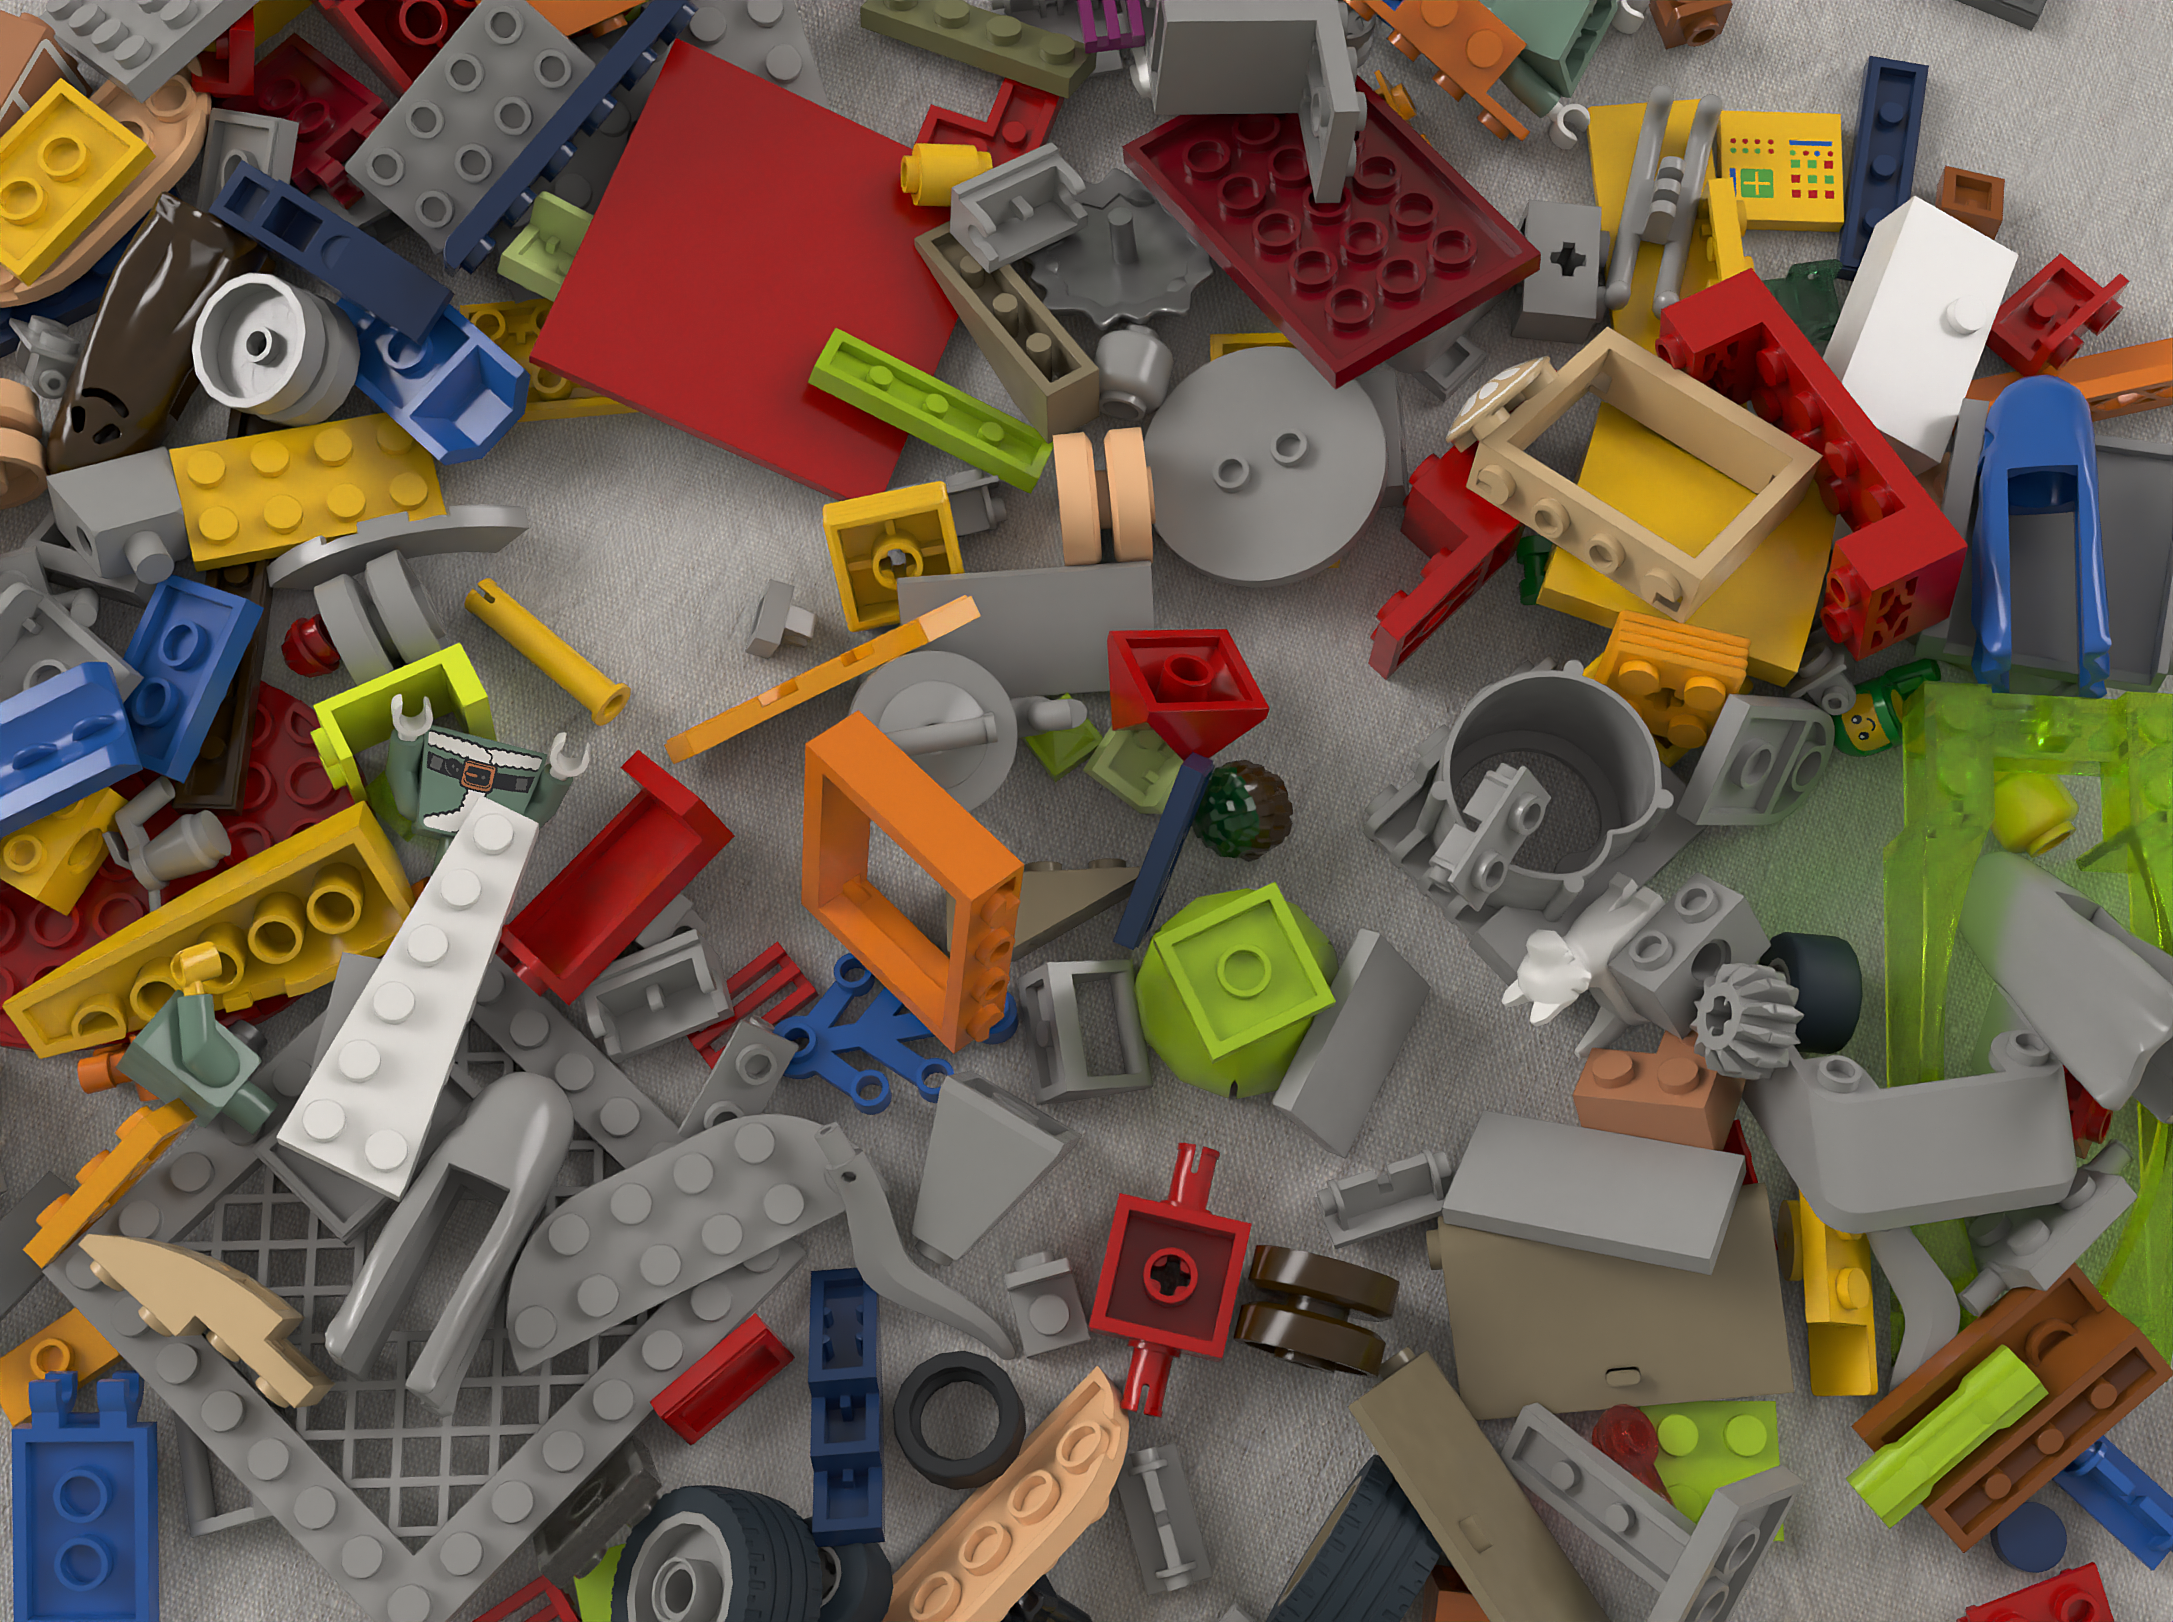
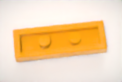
(108, 1178)

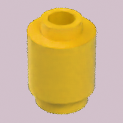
(938, 168)

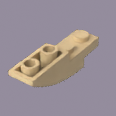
(194, 1292)

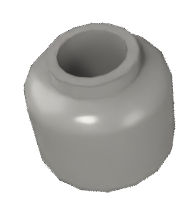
(1132, 372)

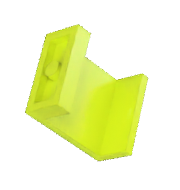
(364, 714)

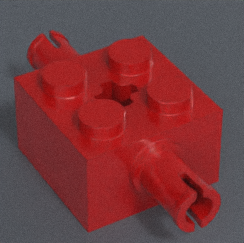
(1142, 1241)

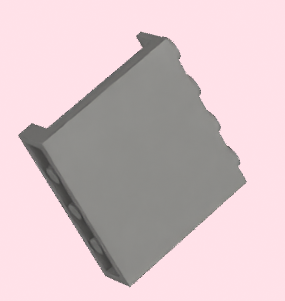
(2136, 554)

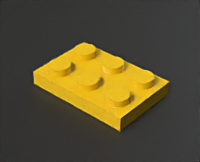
(59, 175)

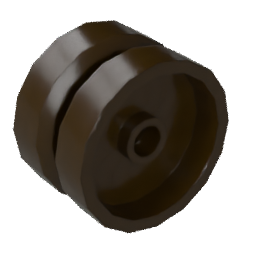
(1314, 1322)

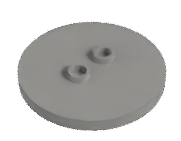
(1264, 468)

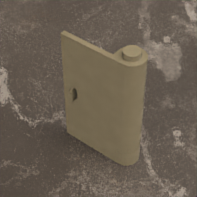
(1555, 1318)
(1470, 1497)

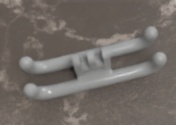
(1662, 208)

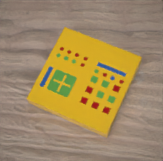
(1784, 168)

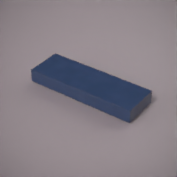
(1164, 851)

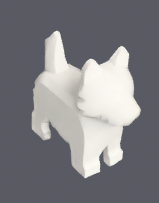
(1566, 966)

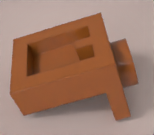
(1689, 20)
(1972, 199)

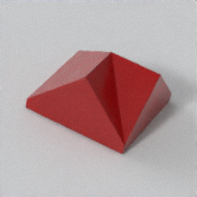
(1183, 687)

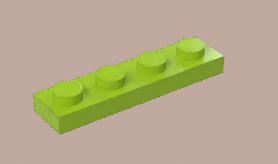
(931, 410)

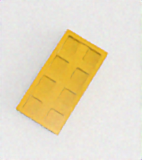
(287, 486)

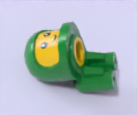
(1876, 717)

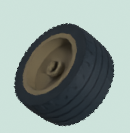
(1364, 1557)

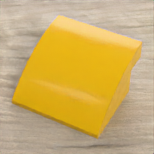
(1689, 505)

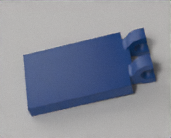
(85, 1505)

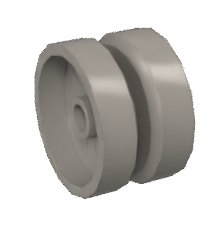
(275, 350)
(378, 634)

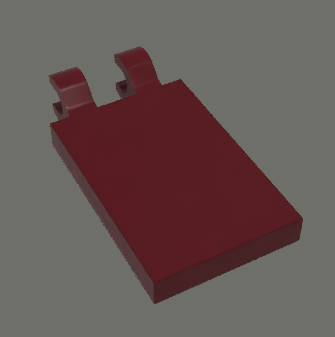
(327, 103)

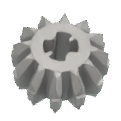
(1746, 1021)

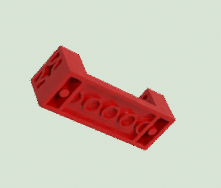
(1903, 551)

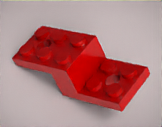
(1465, 546)

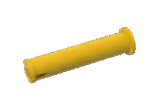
(548, 652)

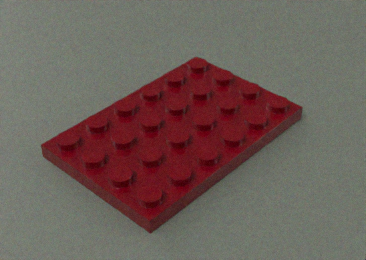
(1343, 277)

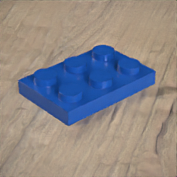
(188, 657)

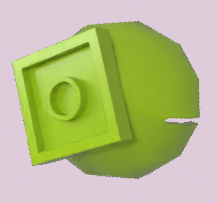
(1234, 989)

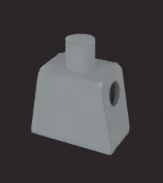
(123, 515)

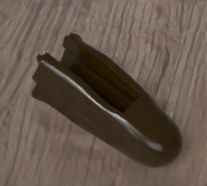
(139, 350)

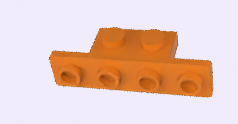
(1462, 42)

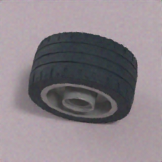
(718, 1559)

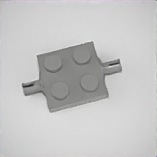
(2043, 1241)

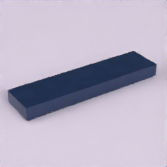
(1881, 153)

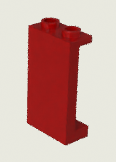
(613, 885)

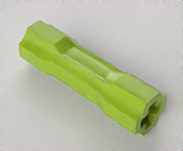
(1985, 1402)

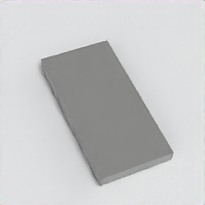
(1038, 625)
(1596, 1191)

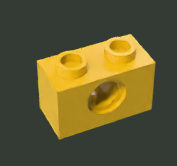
(61, 851)

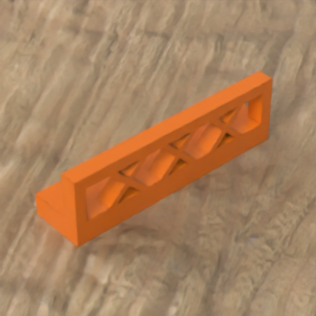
(2111, 381)

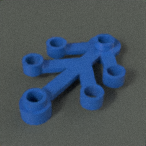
(876, 1034)

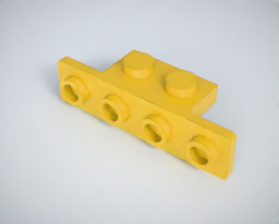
(1838, 1308)

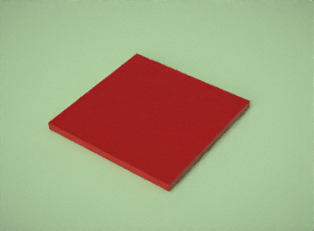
(731, 260)

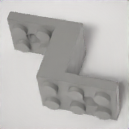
(1258, 62)

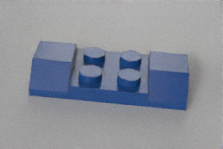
(448, 393)

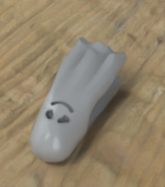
(2077, 979)
(501, 1152)

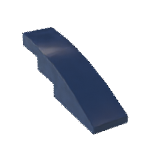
(846, 1409)

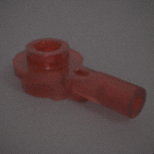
(1632, 1443)

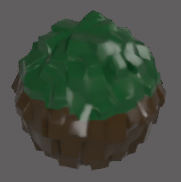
(1243, 811)

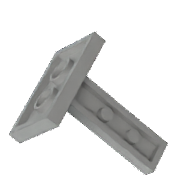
(1693, 1566)

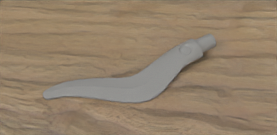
(882, 1255)
(1924, 1295)

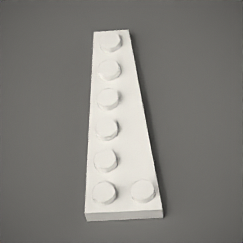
(397, 1048)

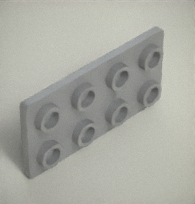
(469, 116)

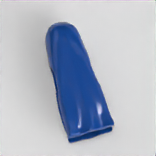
(2036, 463)

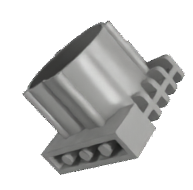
(1589, 733)

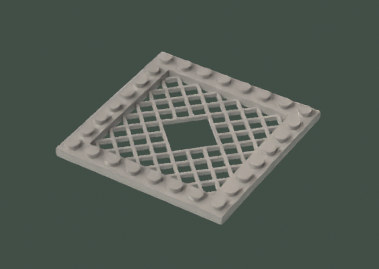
(279, 1460)

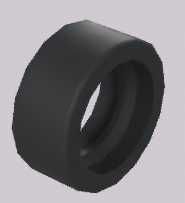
(919, 1388)

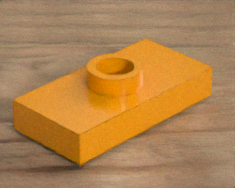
(62, 1346)

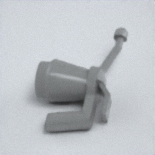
(182, 849)

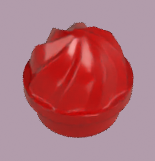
(310, 648)

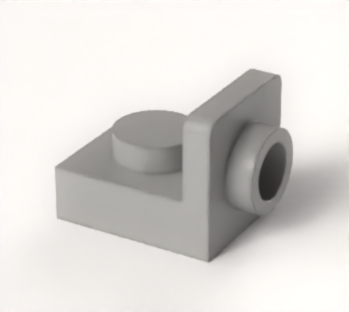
(1046, 1304)

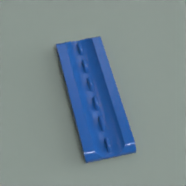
(62, 744)

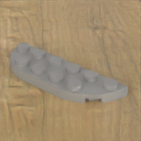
(667, 1229)

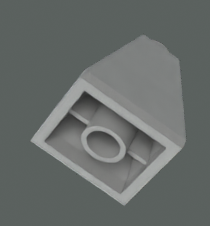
(981, 1163)

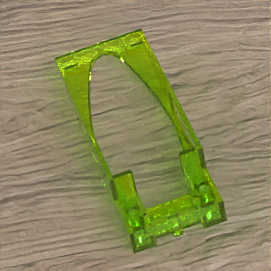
(1950, 753)

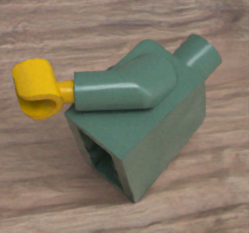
(195, 1056)

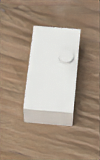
(1918, 326)

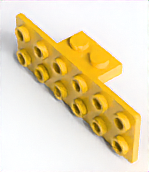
(1718, 227)

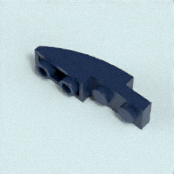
(332, 251)

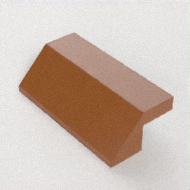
(2082, 1354)

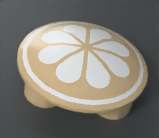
(1492, 402)

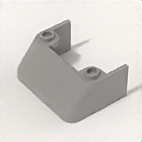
(1928, 1147)

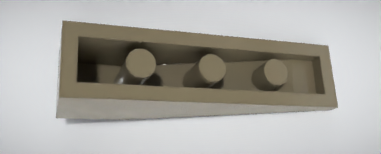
(1018, 336)

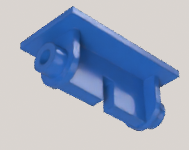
(2121, 1500)

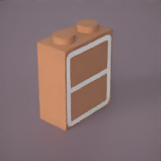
(31, 65)

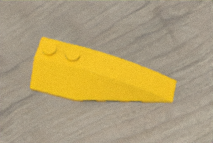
(271, 918)

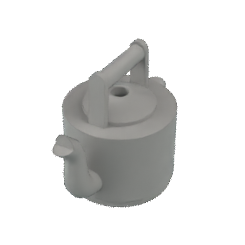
(975, 719)

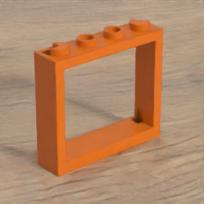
(863, 777)

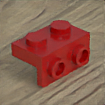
(2049, 316)

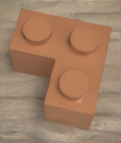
(1658, 1094)

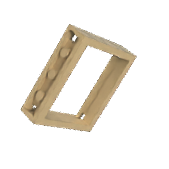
(1680, 411)

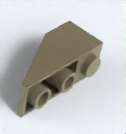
(1060, 900)

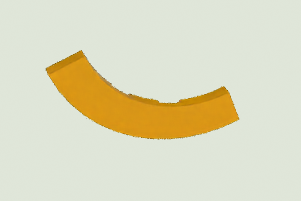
(822, 678)

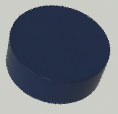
(2030, 1538)

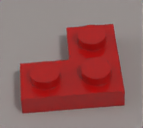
(1016, 125)

